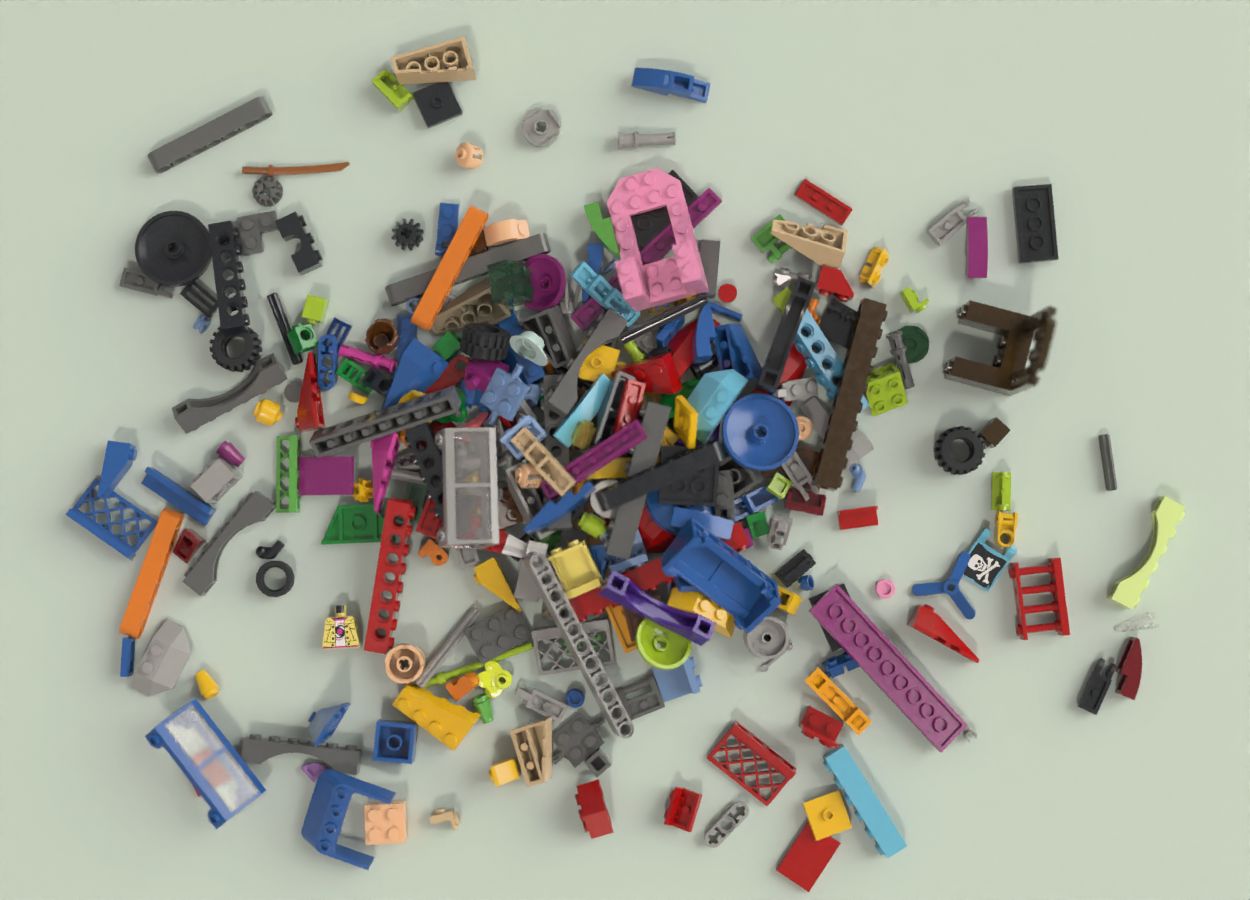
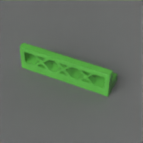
(293, 473)

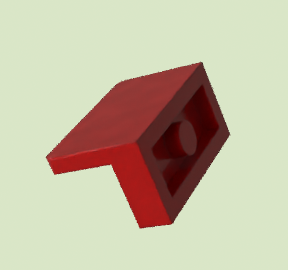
(857, 517)

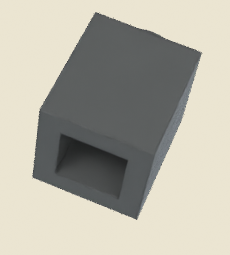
(598, 762)

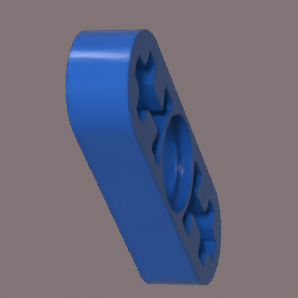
(321, 367)

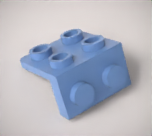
(637, 557)
(677, 681)

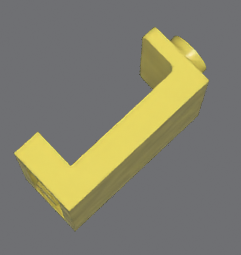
(575, 568)

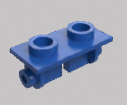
(834, 665)

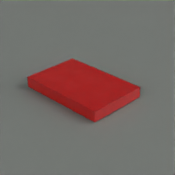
(807, 858)

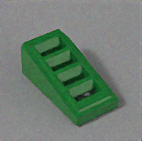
(343, 367)

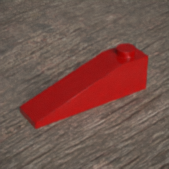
(793, 370)
(310, 405)
(933, 626)

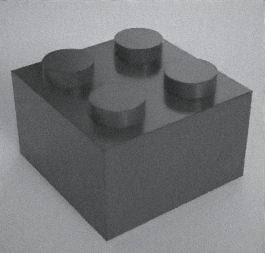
(743, 478)

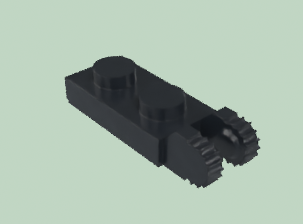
(1096, 688)

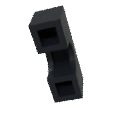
(307, 257)

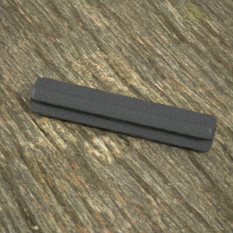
(1107, 462)

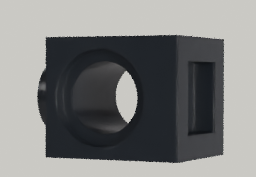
(373, 379)

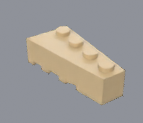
(435, 63)

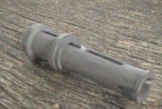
(636, 140)

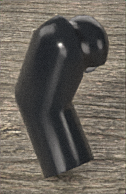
(658, 351)

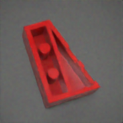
(656, 372)

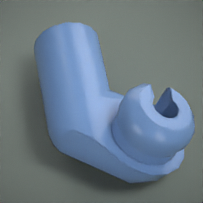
(858, 475)

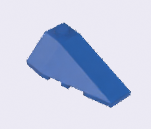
(416, 371)

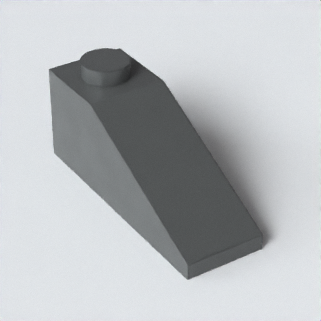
(710, 260)

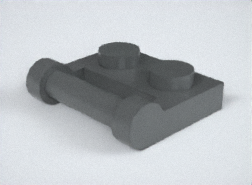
(644, 703)

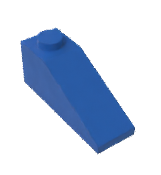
(116, 464)

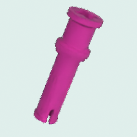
(375, 360)

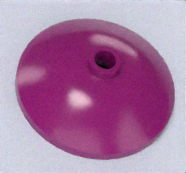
(545, 270)

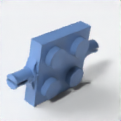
(504, 394)

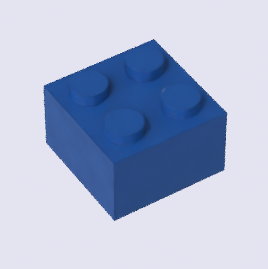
(395, 741)

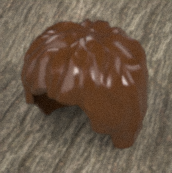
(382, 336)

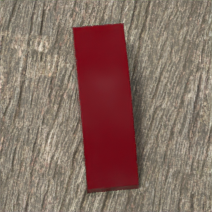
(1131, 669)

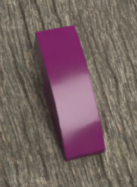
(976, 247)

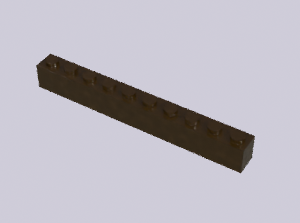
(849, 394)

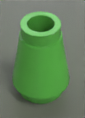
(483, 706)

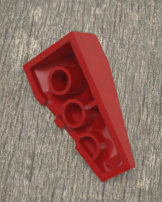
(682, 347)

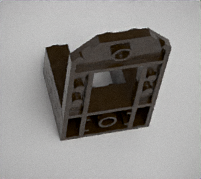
(1008, 368)

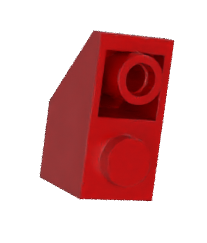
(833, 283)

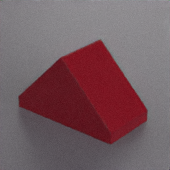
(188, 545)

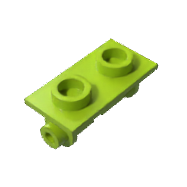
(1001, 491)

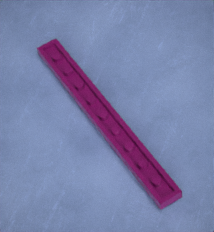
(651, 253)

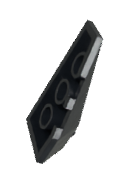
(606, 416)

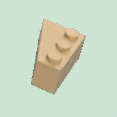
(534, 750)

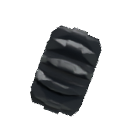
(413, 229)

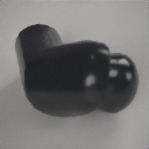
(270, 552)

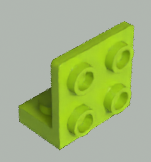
(885, 389)

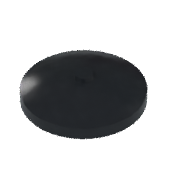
(173, 248)

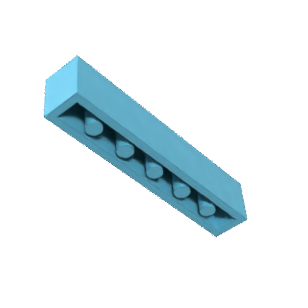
(864, 800)

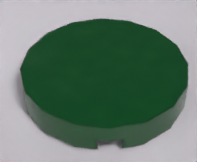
(916, 342)

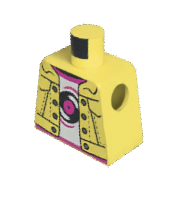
(341, 630)

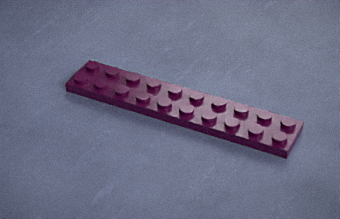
(888, 668)

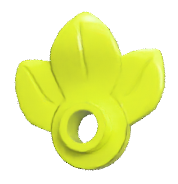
(490, 679)

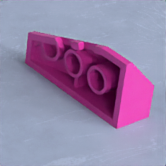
(383, 457)

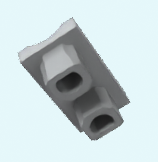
(779, 531)

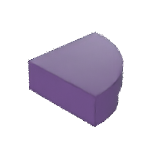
(313, 770)

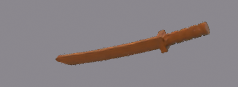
(271, 170)

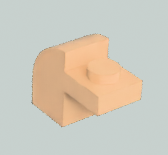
(505, 232)

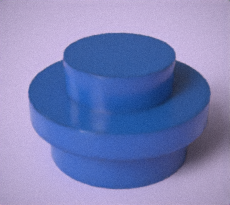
(575, 698)

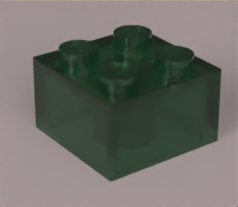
(510, 283)

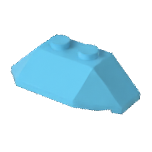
(713, 399)

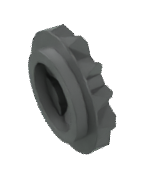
(275, 194)

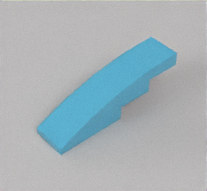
(603, 292)
(585, 409)

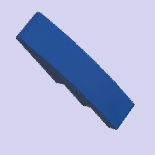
(551, 513)

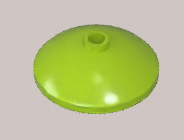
(673, 648)

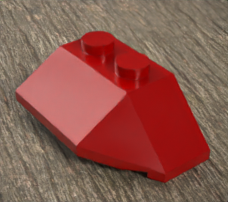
(653, 537)

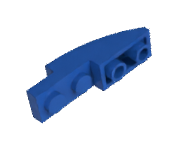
(670, 82)

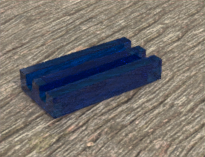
(331, 329)

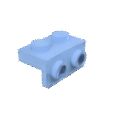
(525, 421)

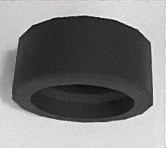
(289, 580)

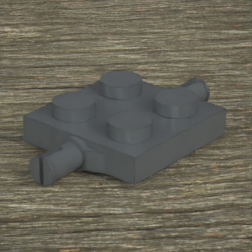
(577, 740)

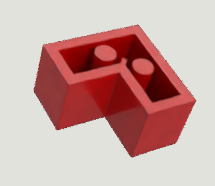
(593, 809)

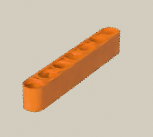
(449, 268)
(151, 573)

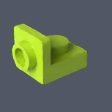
(910, 299)

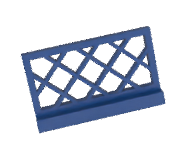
(107, 535)

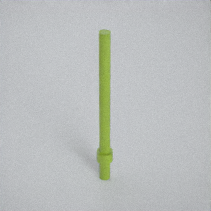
(442, 677)

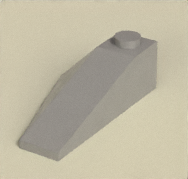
(819, 413)

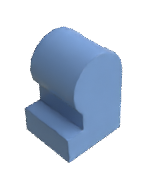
(533, 395)

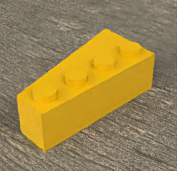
(436, 715)

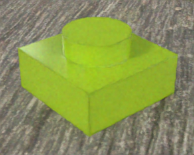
(778, 485)

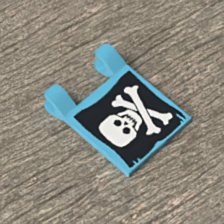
(985, 562)

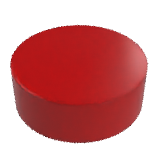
(727, 293)

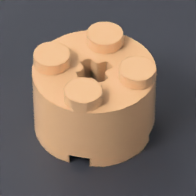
(394, 663)

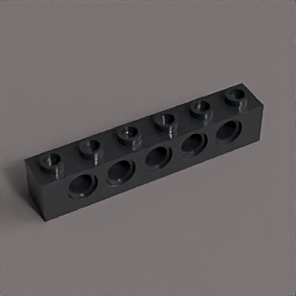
(229, 323)
(414, 437)

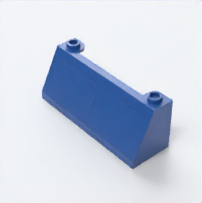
(721, 575)

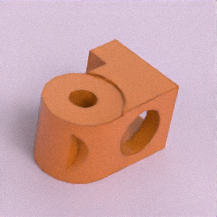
(437, 554)
(461, 686)

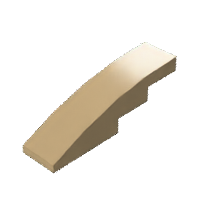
(543, 461)

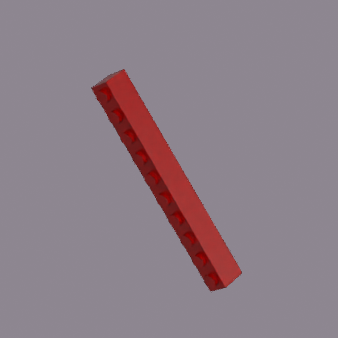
(643, 577)

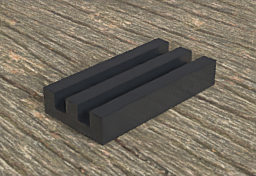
(213, 309)

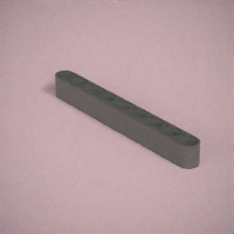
(473, 268)

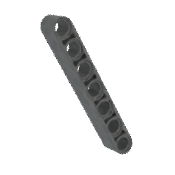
(209, 135)

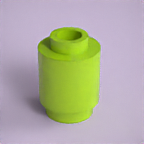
(592, 525)

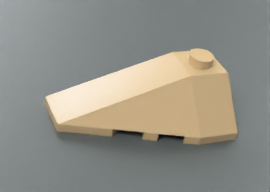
(822, 245)

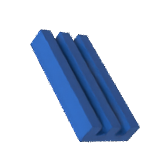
(127, 656)

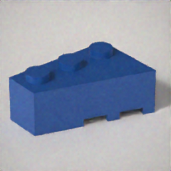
(736, 351)

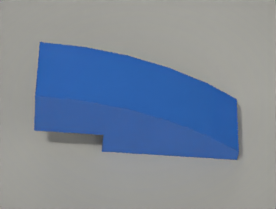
(595, 260)
(703, 336)
(752, 502)
(718, 526)

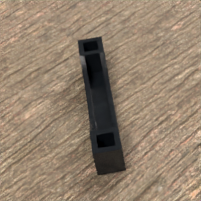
(785, 335)

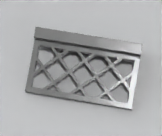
(553, 632)

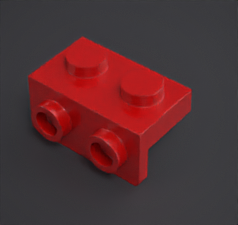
(682, 808)

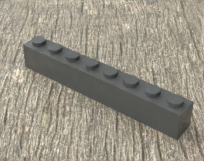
(644, 456)

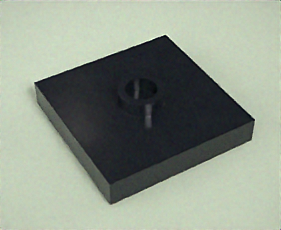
(437, 104)

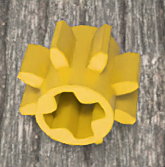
(363, 490)

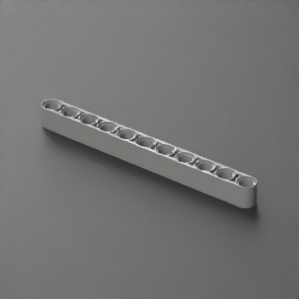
(572, 639)

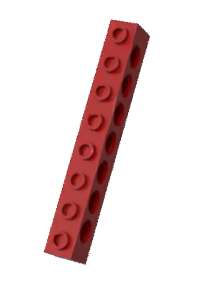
(374, 641)

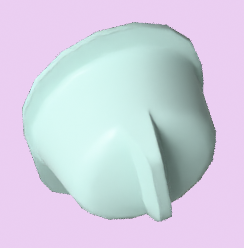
(530, 347)

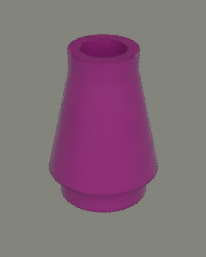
(230, 453)

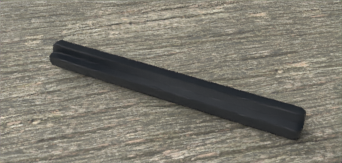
(663, 318)

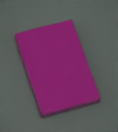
(326, 475)

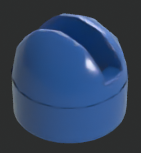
(807, 582)

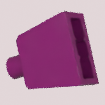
(480, 372)

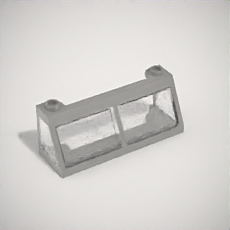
(469, 488)

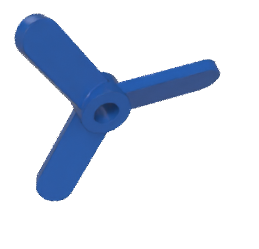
(955, 594)

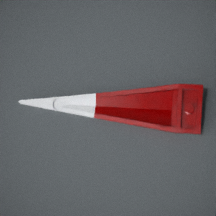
(508, 544)

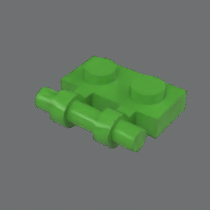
(765, 240)

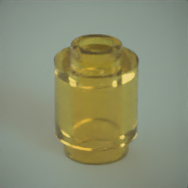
(583, 434)

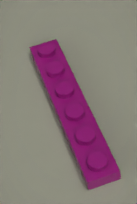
(600, 455)

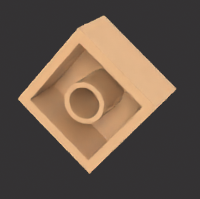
(385, 822)

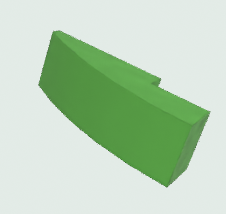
(602, 228)

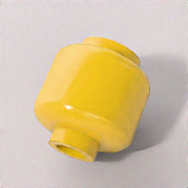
(267, 412)

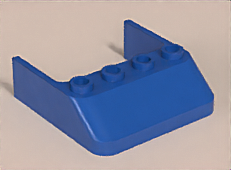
(328, 812)

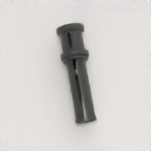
(898, 351)

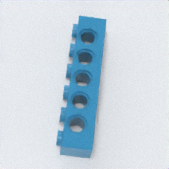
(825, 353)

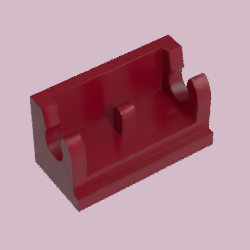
(796, 502)

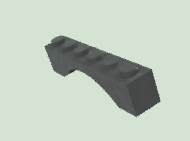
(565, 394)
(197, 412)
(204, 573)
(341, 759)

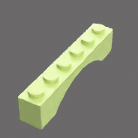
(1164, 520)

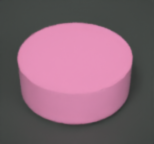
(884, 588)

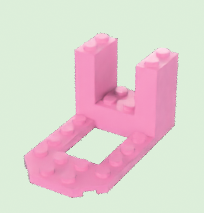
(666, 279)

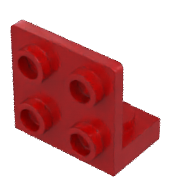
(821, 726)

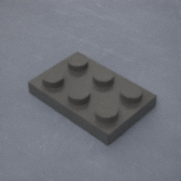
(497, 634)

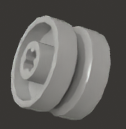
(776, 642)

